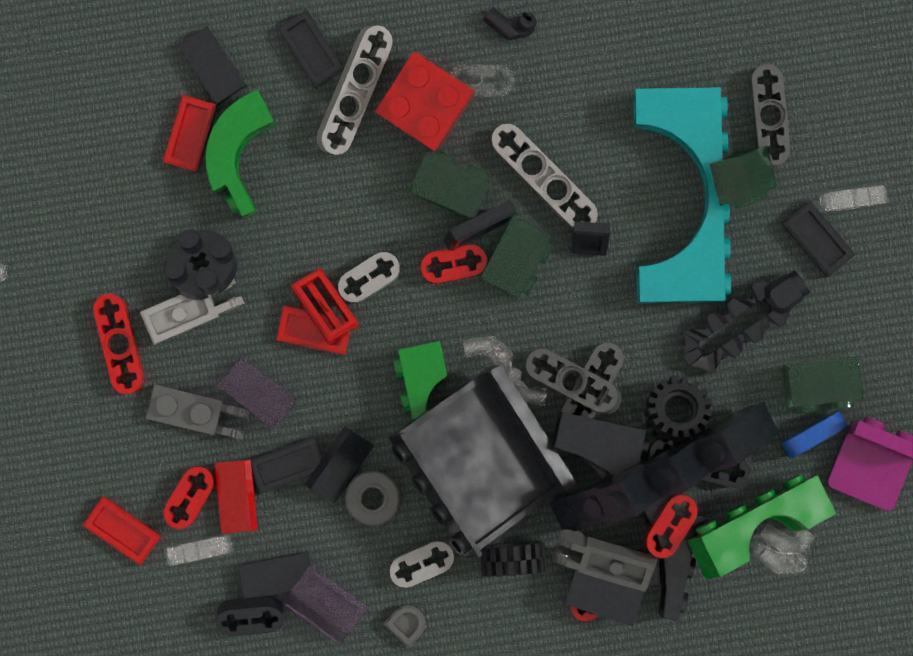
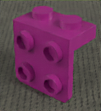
(872, 463)

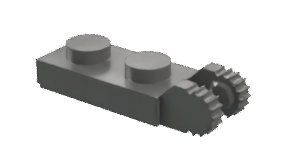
(192, 411)
(604, 560)

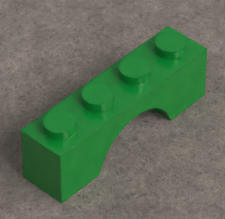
(422, 370)
(726, 545)

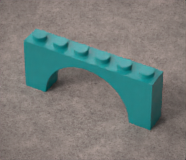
(695, 123)

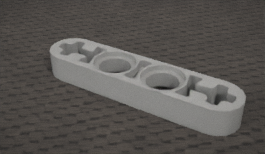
(349, 87)
(548, 173)

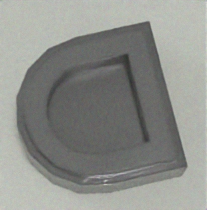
(406, 623)

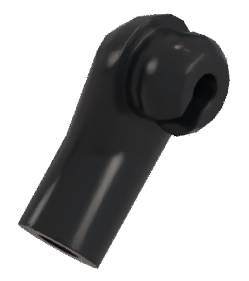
(513, 27)

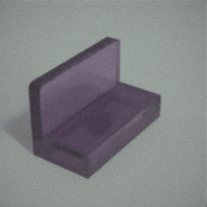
(257, 392)
(325, 604)

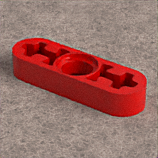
(105, 337)

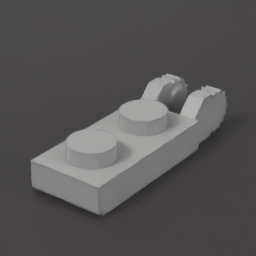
(184, 314)

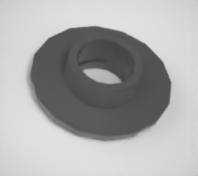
(385, 511)

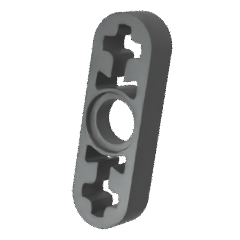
(777, 88)
(595, 362)
(547, 378)

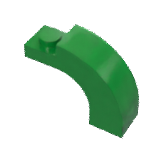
(226, 142)

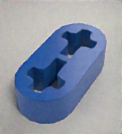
(814, 434)

